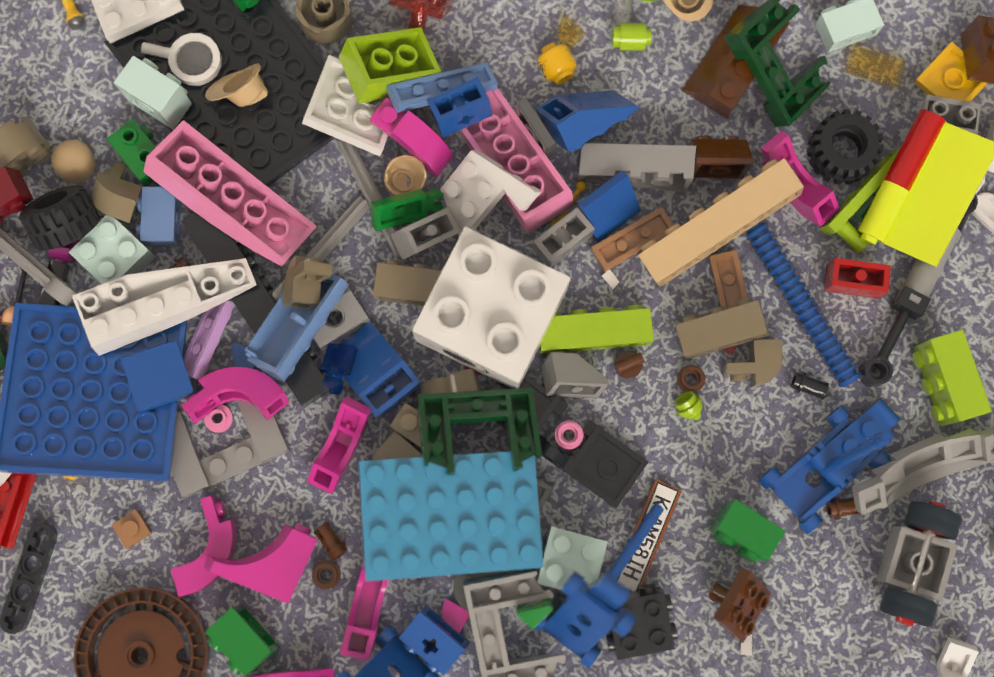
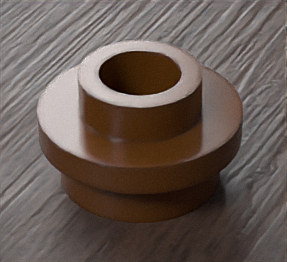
(694, 370)
(317, 571)

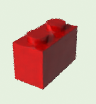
(857, 278)

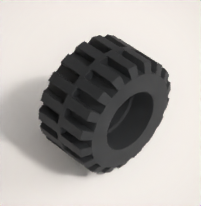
(860, 132)
(59, 217)

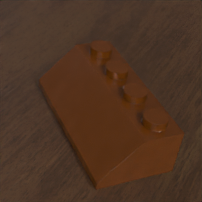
(720, 77)

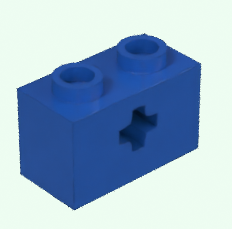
(460, 107)
(449, 642)

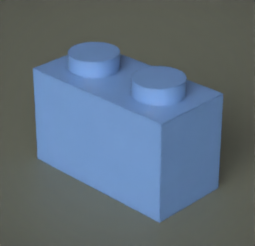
(159, 218)

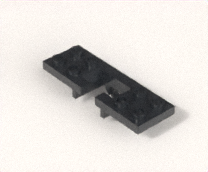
(603, 461)

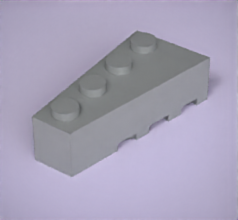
(646, 165)

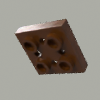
(740, 604)

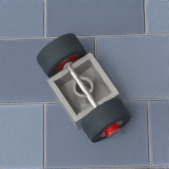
(918, 563)

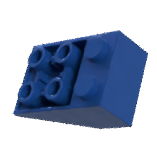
(581, 116)
(379, 372)

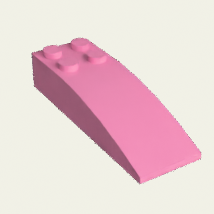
(512, 146)
(227, 194)

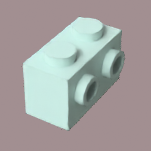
(848, 24)

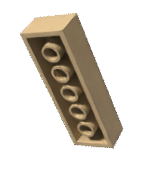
(722, 222)

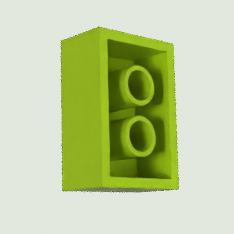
(386, 59)
(951, 378)

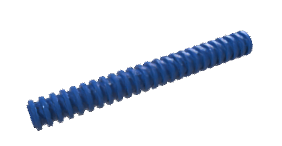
(802, 304)

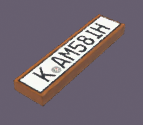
(639, 565)

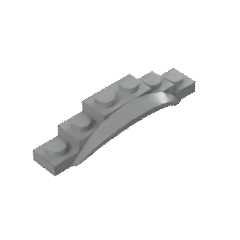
(923, 464)

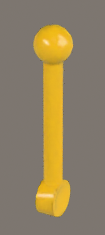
(580, 187)

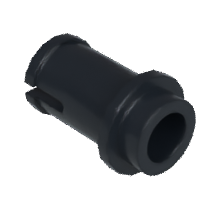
(809, 385)

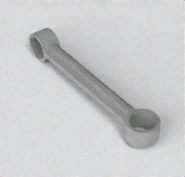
(52, 284)

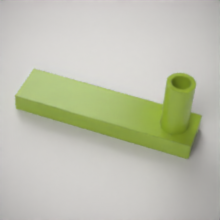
(839, 222)

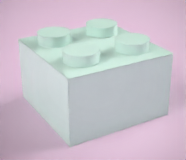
(153, 92)
(111, 251)
(570, 553)

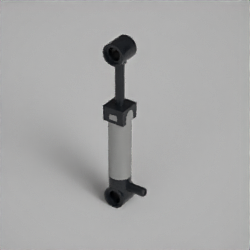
(910, 303)

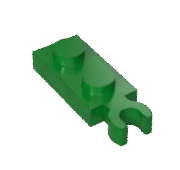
(404, 208)

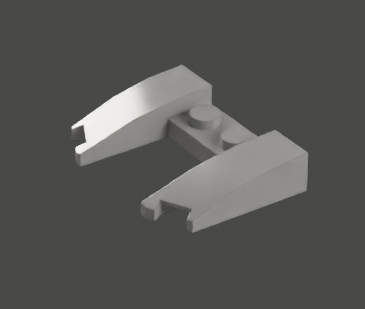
(199, 474)
(483, 600)

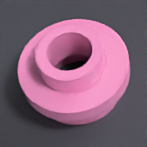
(224, 424)
(575, 428)

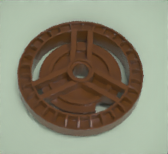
(141, 629)

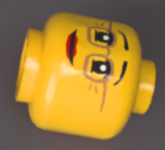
(557, 63)

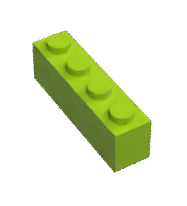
(599, 330)

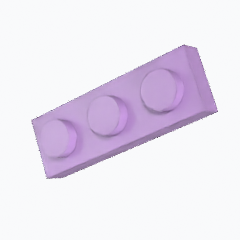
(206, 339)

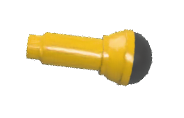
(74, 18)

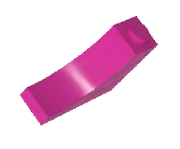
(274, 569)

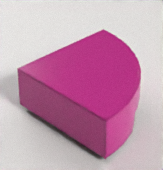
(454, 615)

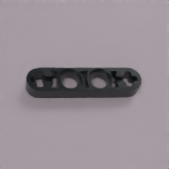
(24, 576)

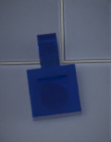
(338, 361)

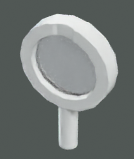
(192, 58)

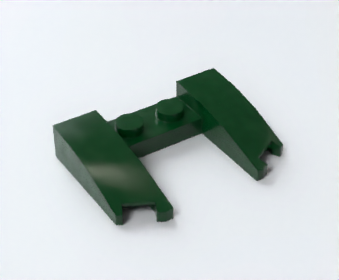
(750, 41)
(513, 406)

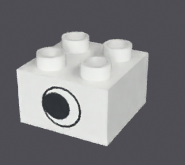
(491, 308)

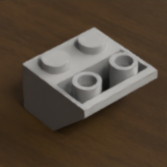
(955, 112)

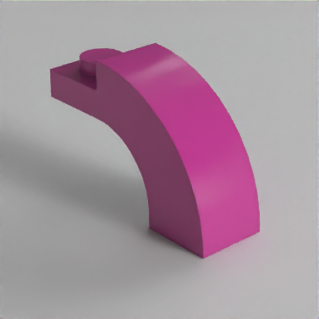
(413, 136)
(340, 446)

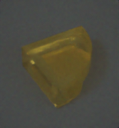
(569, 33)

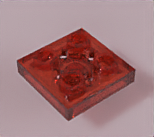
(422, 8)

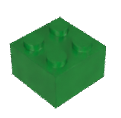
(746, 530)
(241, 640)

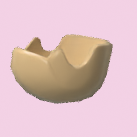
(73, 161)
(397, 171)

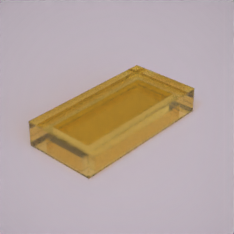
(875, 67)

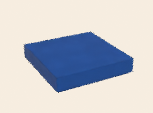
(610, 206)
(157, 376)

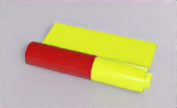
(927, 188)

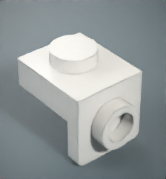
(956, 659)

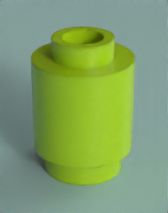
(631, 37)

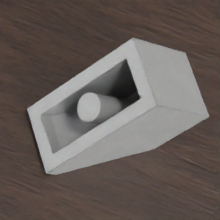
(571, 376)

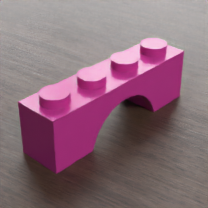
(363, 618)

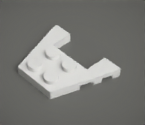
(479, 186)

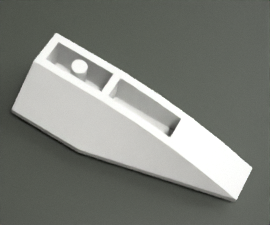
(156, 300)

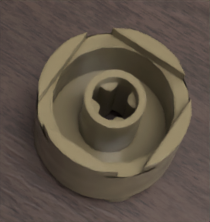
(327, 26)
(22, 146)

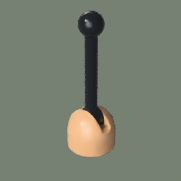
(8, 313)

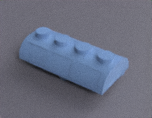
(290, 330)

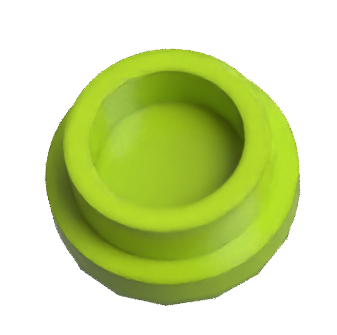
(689, 405)

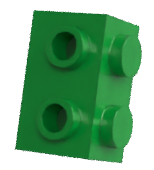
(133, 146)

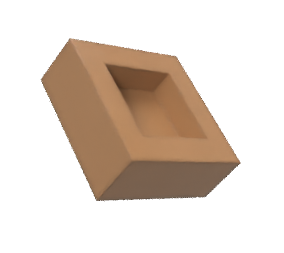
(132, 529)

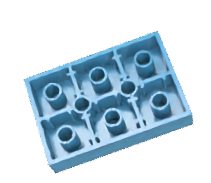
(446, 524)

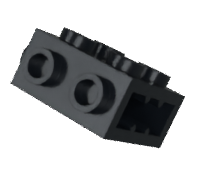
(652, 628)

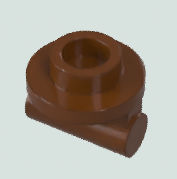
(628, 364)

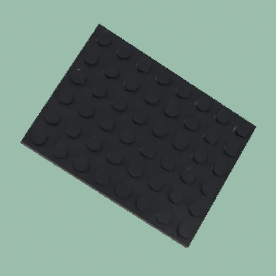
(264, 135)

